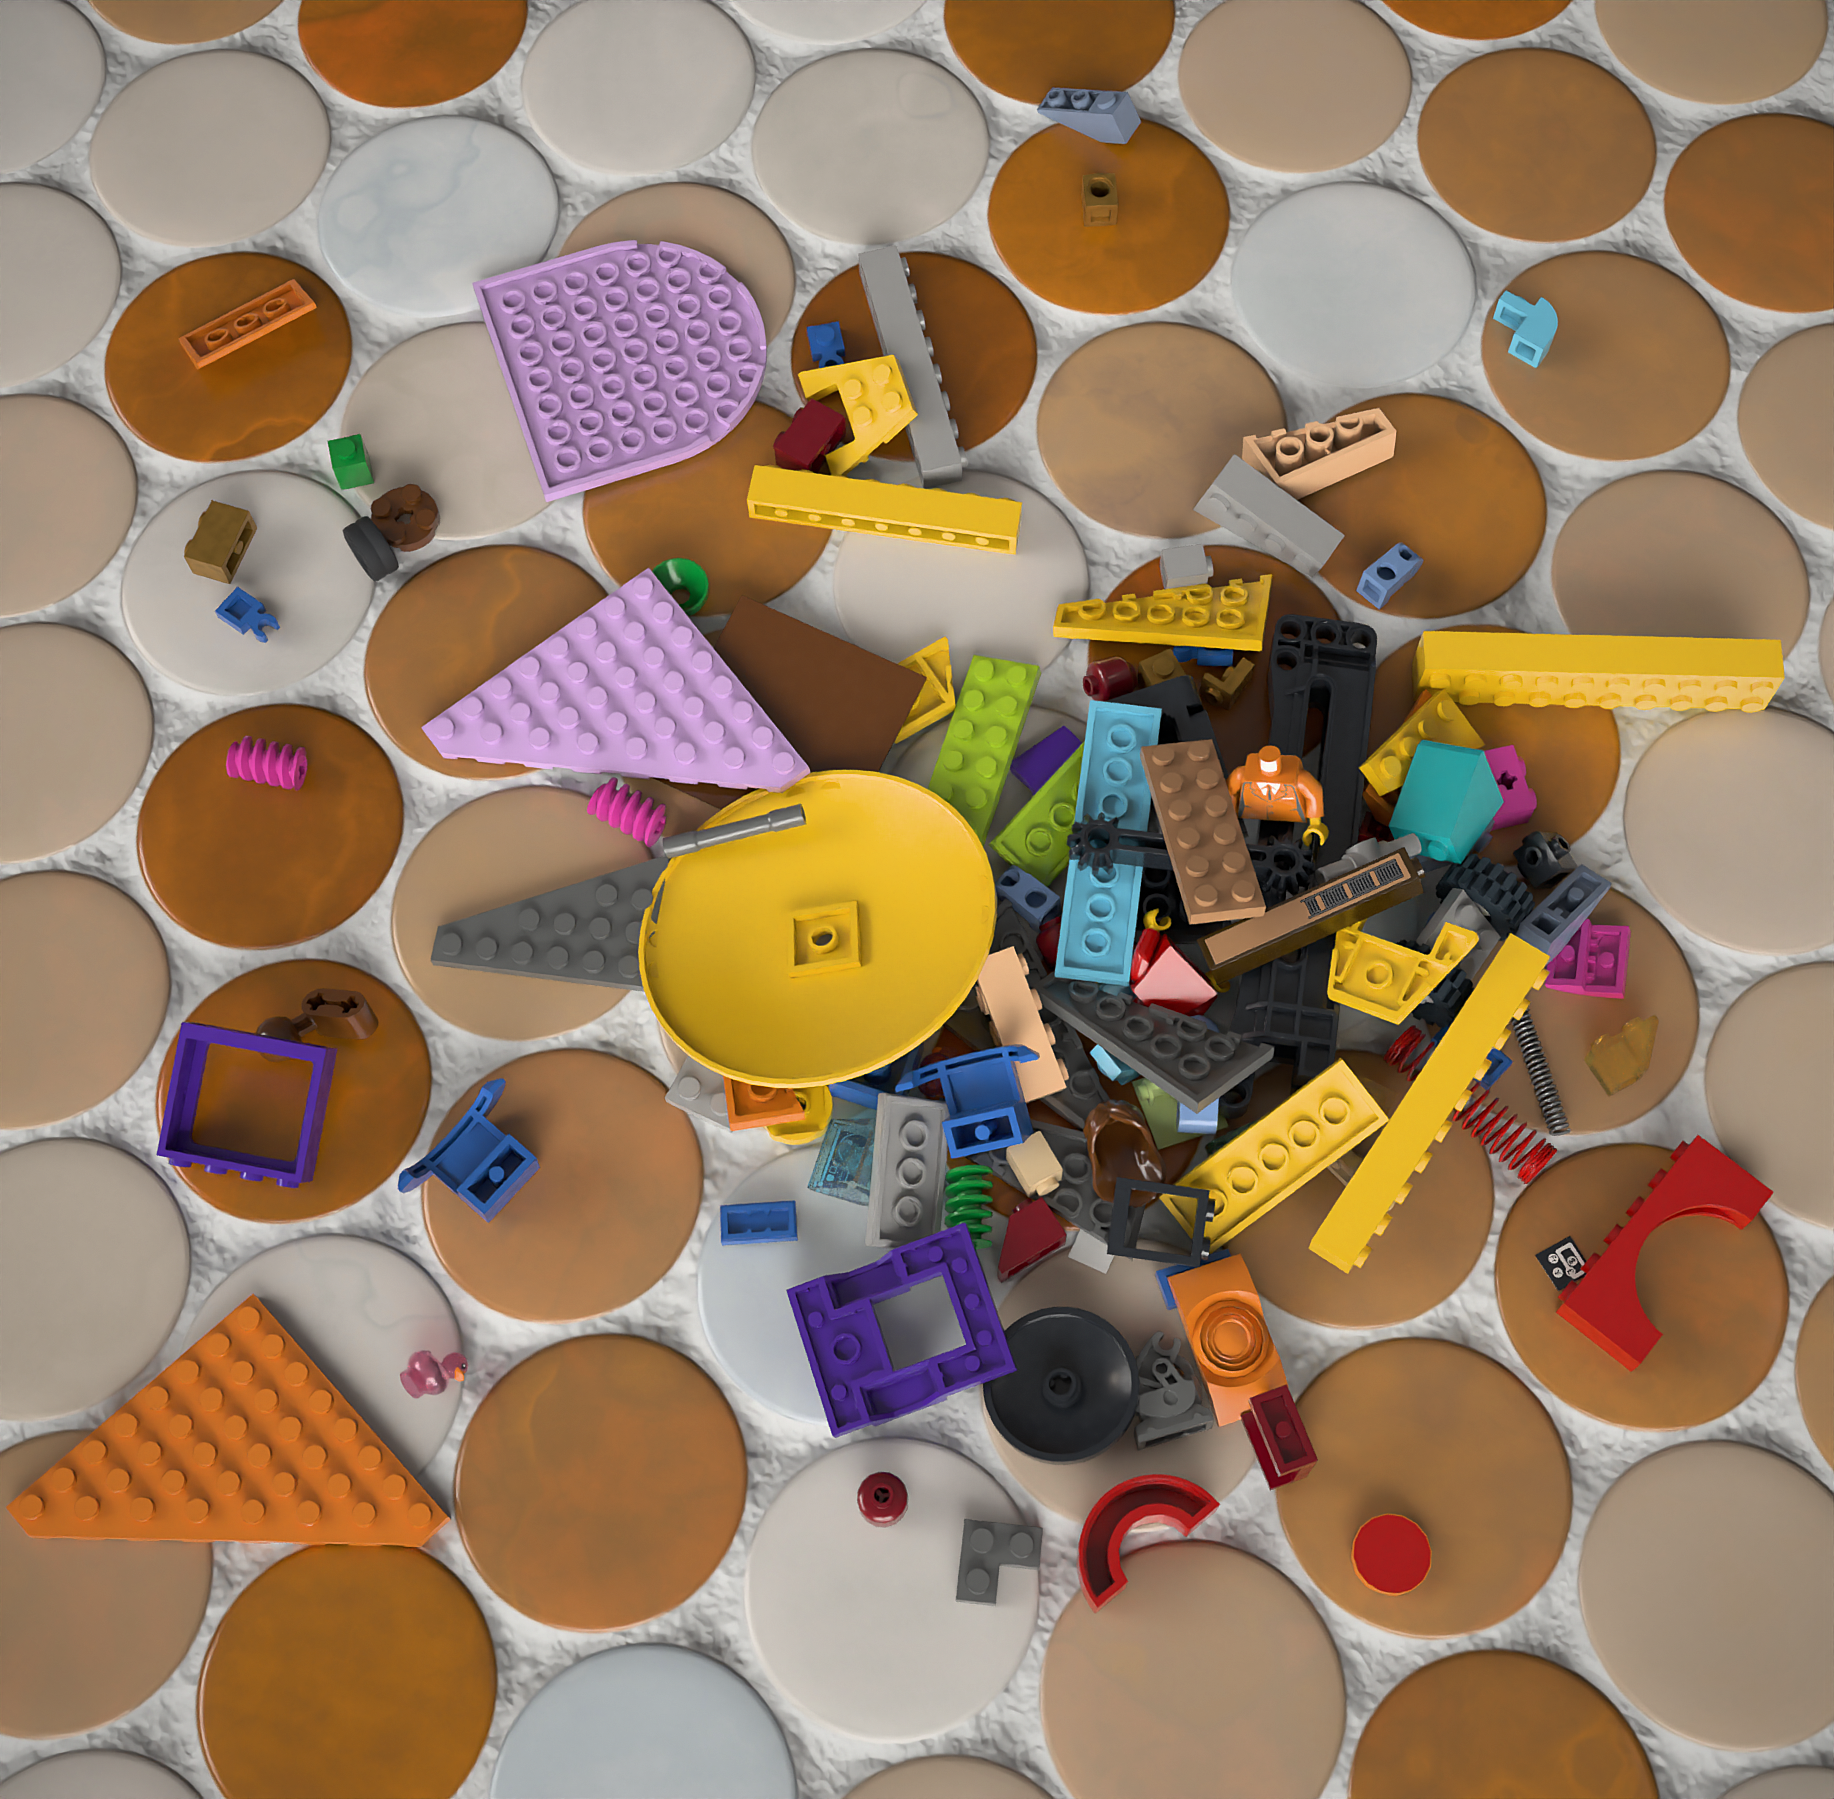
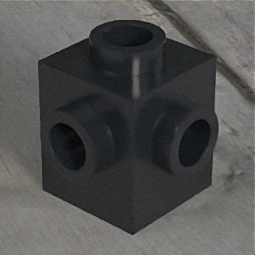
(1544, 859)

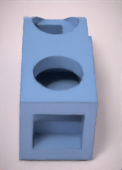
(1388, 574)
(1028, 897)

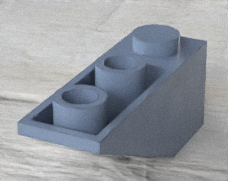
(1095, 113)

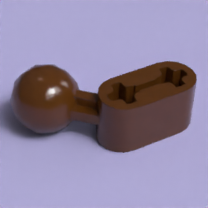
(329, 1013)

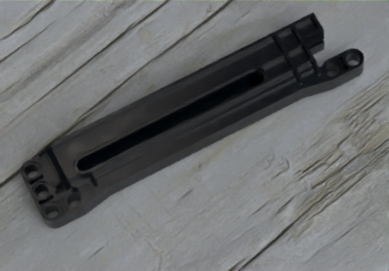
(1281, 999)

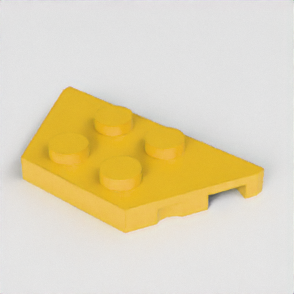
(937, 694)

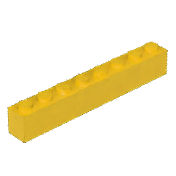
(885, 509)

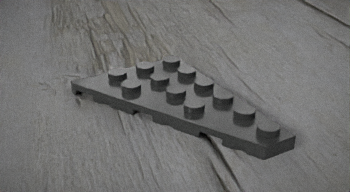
(565, 935)
(972, 1027)

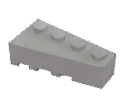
(1268, 517)

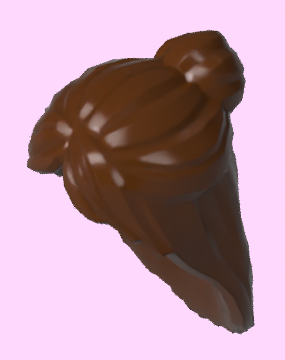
(1122, 1148)

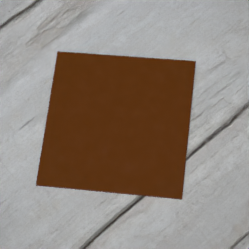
(821, 693)

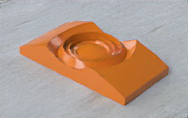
(1227, 1335)

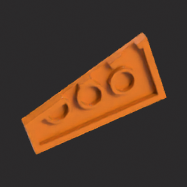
(759, 1105)

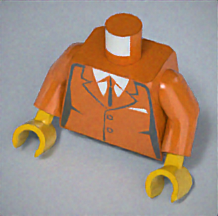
(1278, 790)

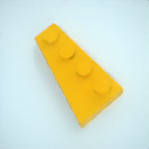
(1434, 721)

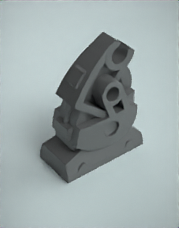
(1167, 1402)

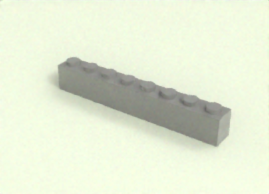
(901, 335)

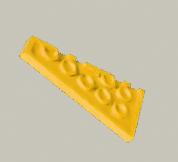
(1175, 616)

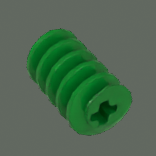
(967, 1200)

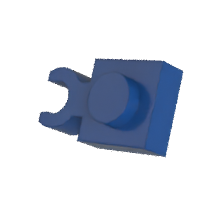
(826, 344)
(245, 612)
(1204, 655)

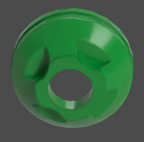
(686, 575)

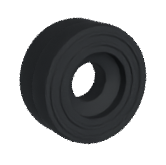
(370, 548)

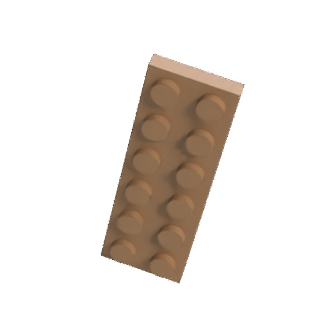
(1202, 832)

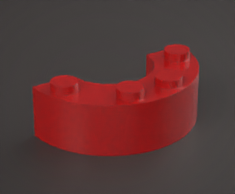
(1124, 1508)

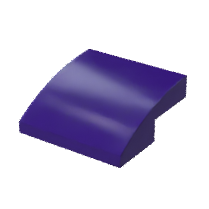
(1044, 758)

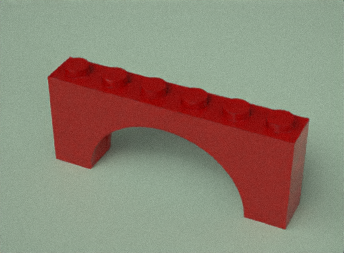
(1606, 1299)

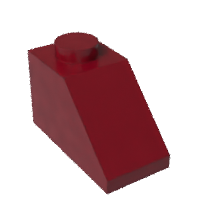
(1029, 1237)

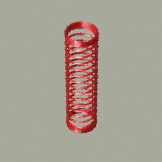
(1404, 1047)

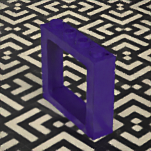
(184, 1093)

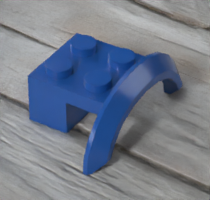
(981, 1098)
(476, 1159)

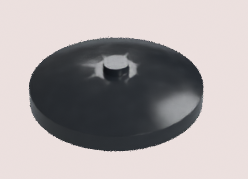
(1070, 1388)

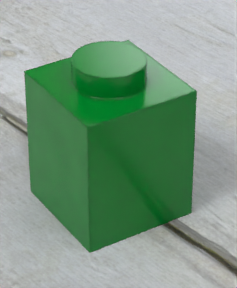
(350, 462)

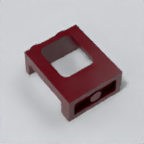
(1278, 1437)

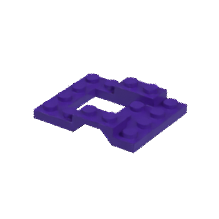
(850, 1350)

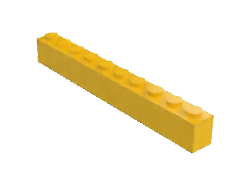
(1429, 1103)

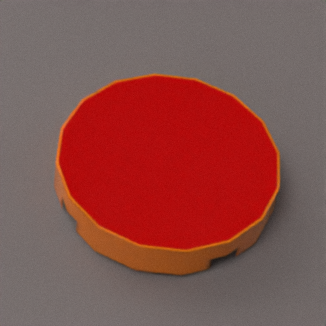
(1391, 1554)

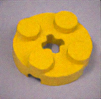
(817, 1117)

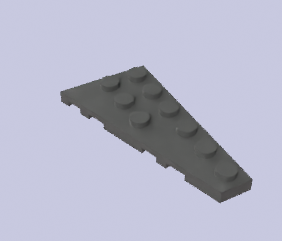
(1075, 1195)

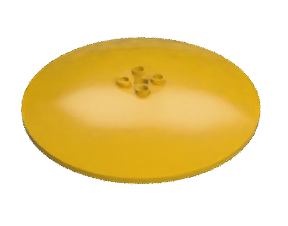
(740, 924)

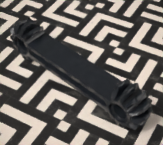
(1150, 851)

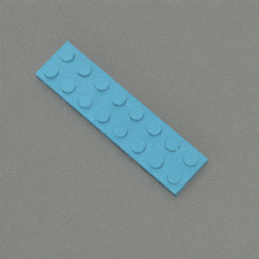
(1103, 908)

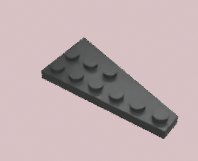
(1155, 1041)

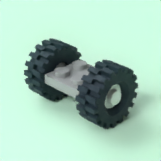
(1480, 900)

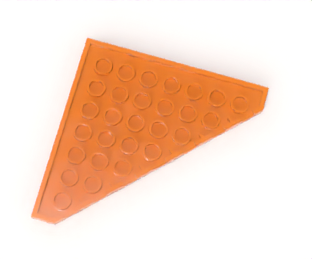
(234, 1448)

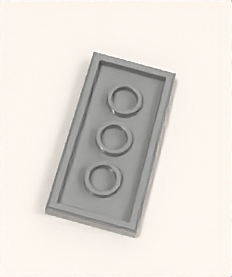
(907, 1171)

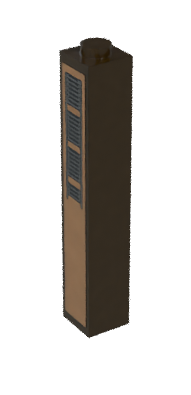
(1312, 915)

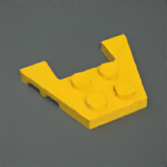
(874, 401)
(1390, 977)

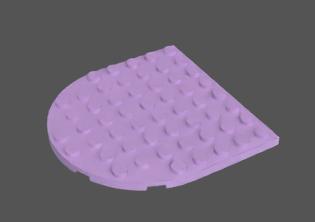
(623, 358)

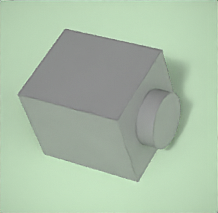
(1185, 566)

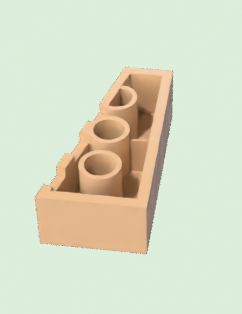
(1321, 453)

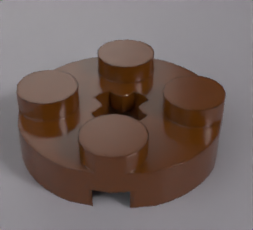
(403, 501)

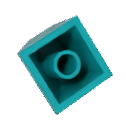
(1446, 800)

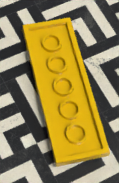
(1279, 1153)

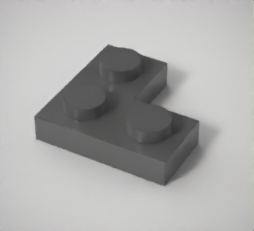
(985, 1549)

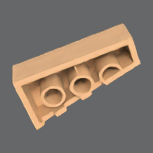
(1016, 1020)

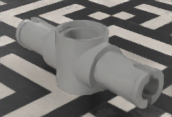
(1366, 852)

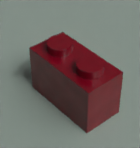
(811, 436)

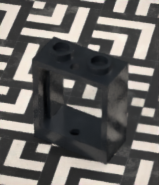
(1204, 1212)

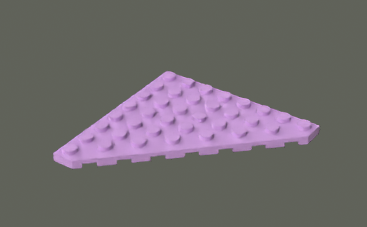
(623, 695)

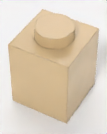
(1035, 1165)

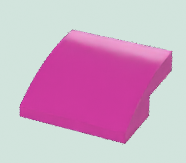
(1592, 962)

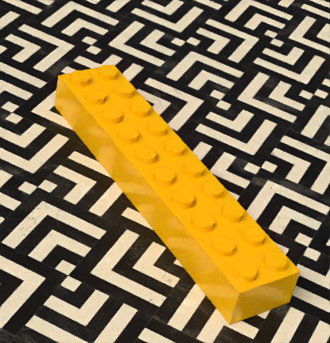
(1599, 670)

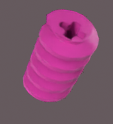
(267, 765)
(628, 812)

